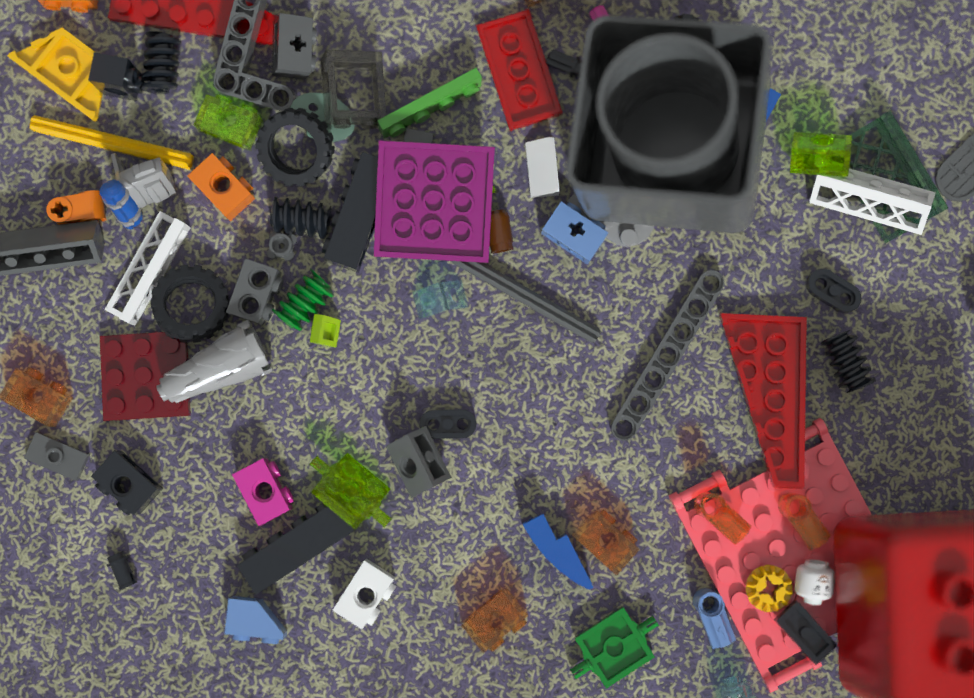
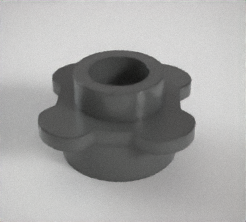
(277, 239)

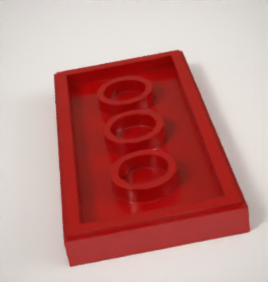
(519, 70)

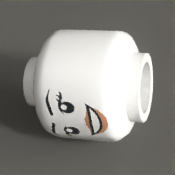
(815, 581)

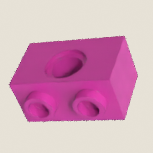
(249, 481)

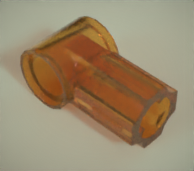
(723, 517)
(804, 521)

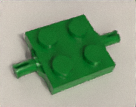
(614, 647)

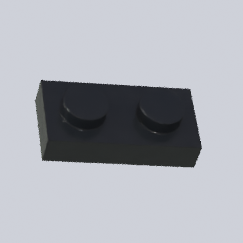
(805, 632)

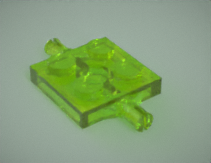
(351, 491)

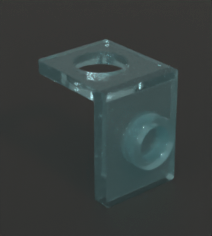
(438, 299)

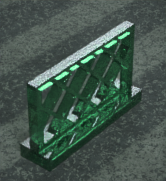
(907, 161)

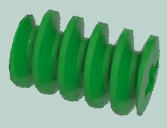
(304, 301)

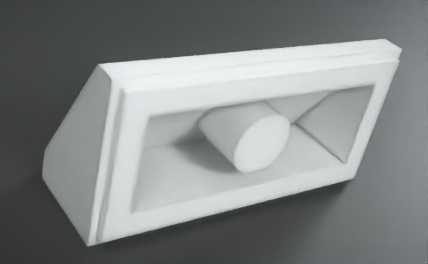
(542, 167)

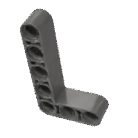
(240, 69)

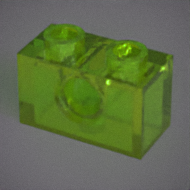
(212, 116)
(820, 154)

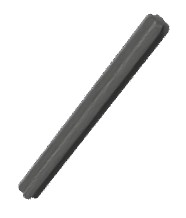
(531, 299)

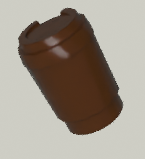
(500, 232)

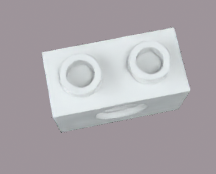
(350, 604)

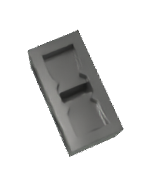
(246, 290)

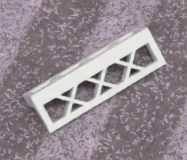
(879, 191)
(152, 272)

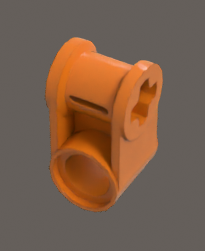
(80, 206)

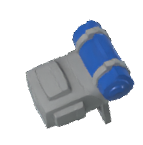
(136, 188)

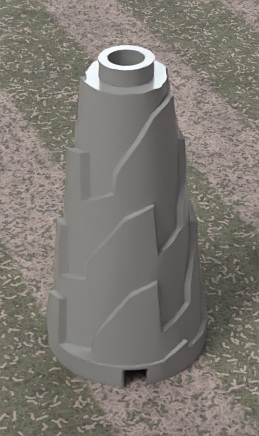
(225, 362)

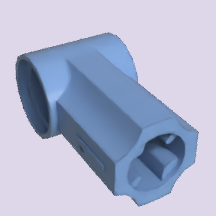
(714, 619)

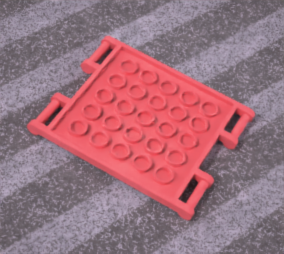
(774, 543)

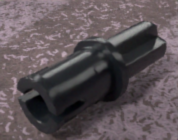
(565, 63)

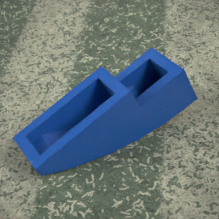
(557, 550)

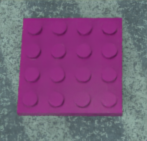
(433, 201)

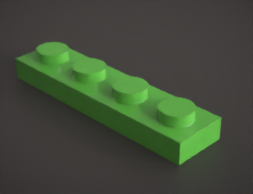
(421, 108)

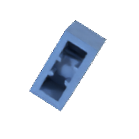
(559, 231)

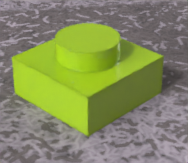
(325, 330)

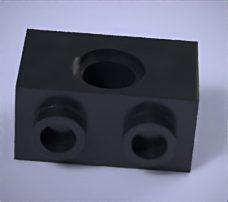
(115, 76)
(142, 489)

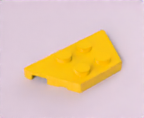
(64, 67)

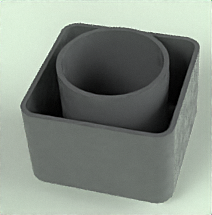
(670, 122)

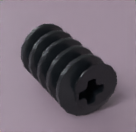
(160, 62)
(300, 218)
(848, 361)

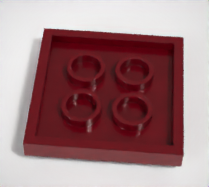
(133, 370)

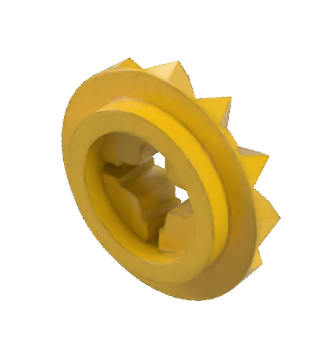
(756, 583)

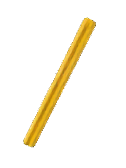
(111, 142)

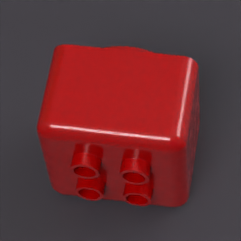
(906, 604)

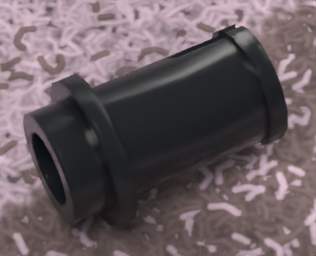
(121, 570)

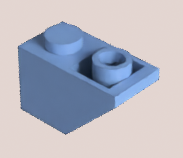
(253, 618)

